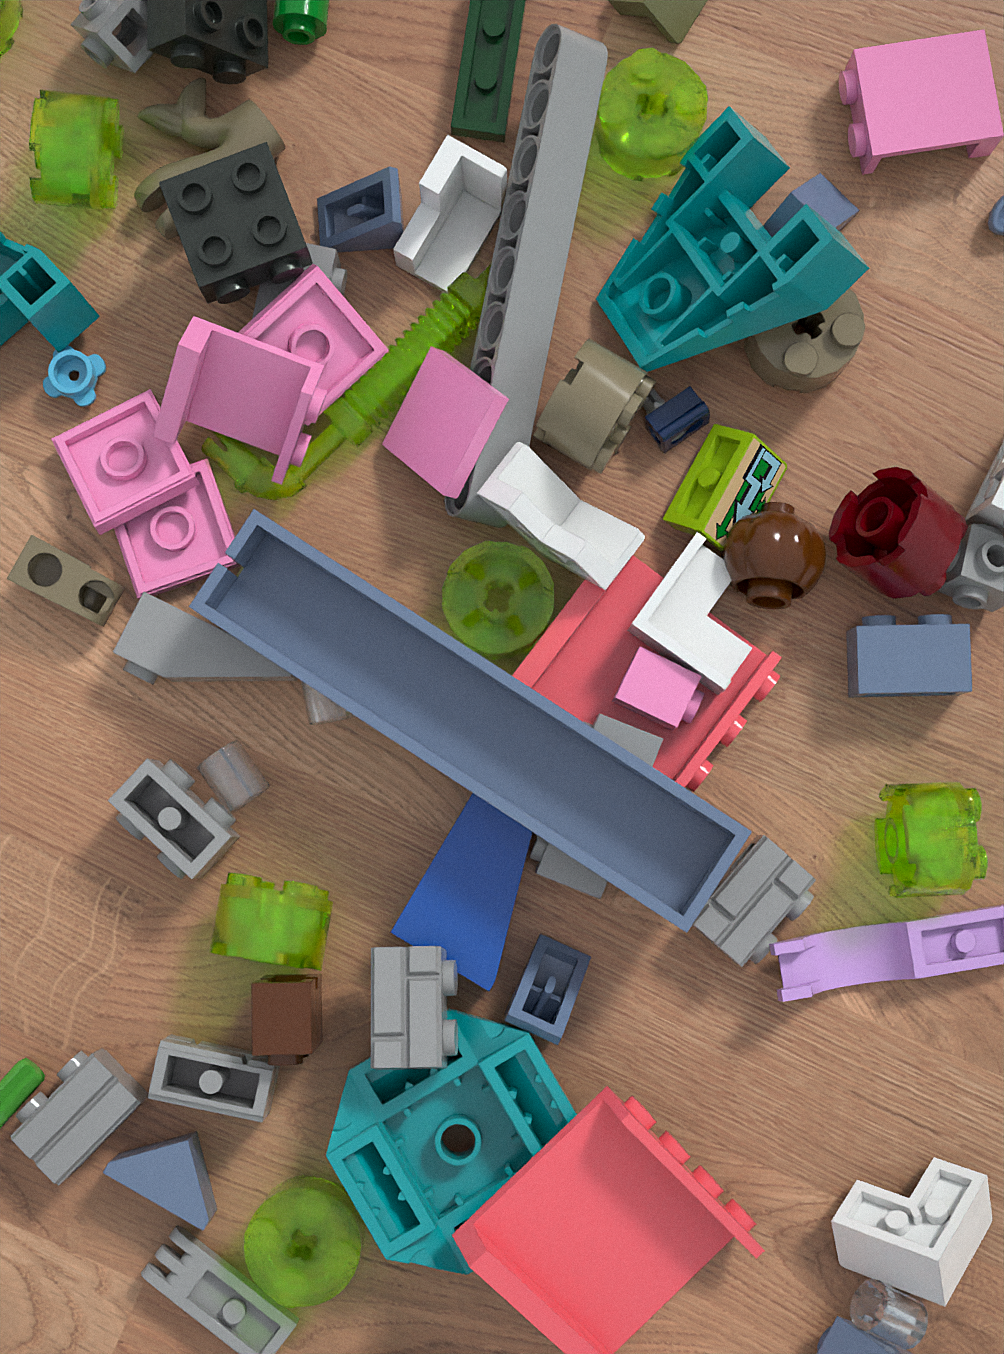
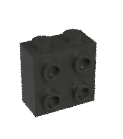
(211, 36)
(236, 224)

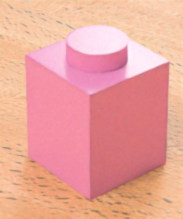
(659, 690)

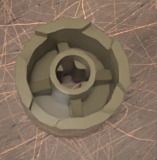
(807, 361)
(594, 406)

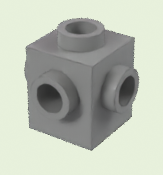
(114, 32)
(977, 570)

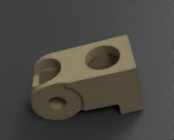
(65, 581)

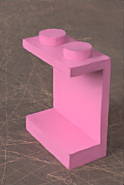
(921, 98)
(241, 392)

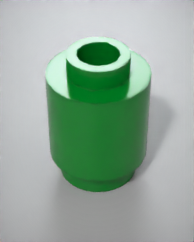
(300, 20)

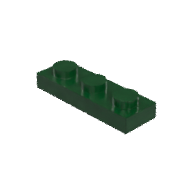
(488, 69)

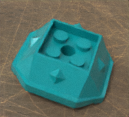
(393, 1149)

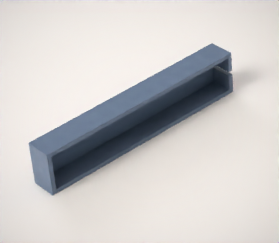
(472, 721)

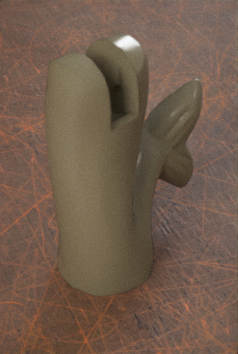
(187, 119)

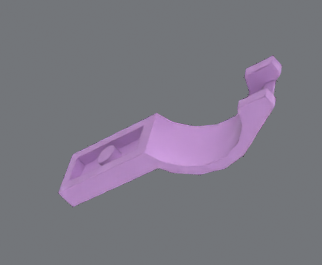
(890, 951)

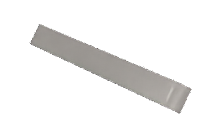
(533, 245)

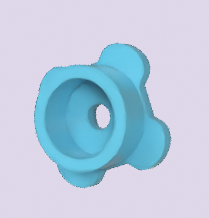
(59, 371)

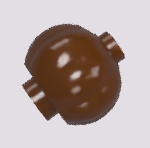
(774, 556)

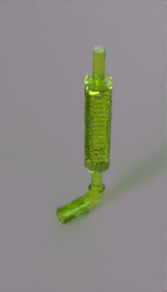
(371, 398)

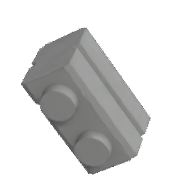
(753, 901)
(411, 1008)
(213, 1078)
(78, 1115)

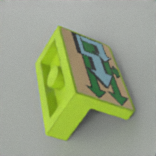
(725, 482)

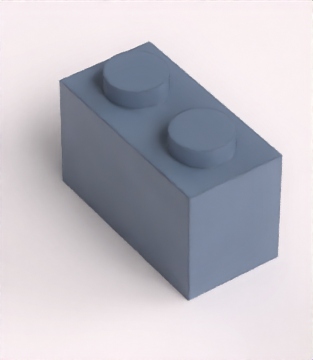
(909, 658)

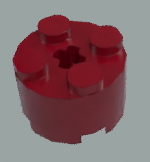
(897, 534)

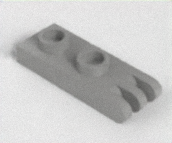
(219, 1296)

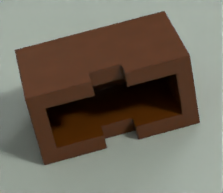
(286, 1017)

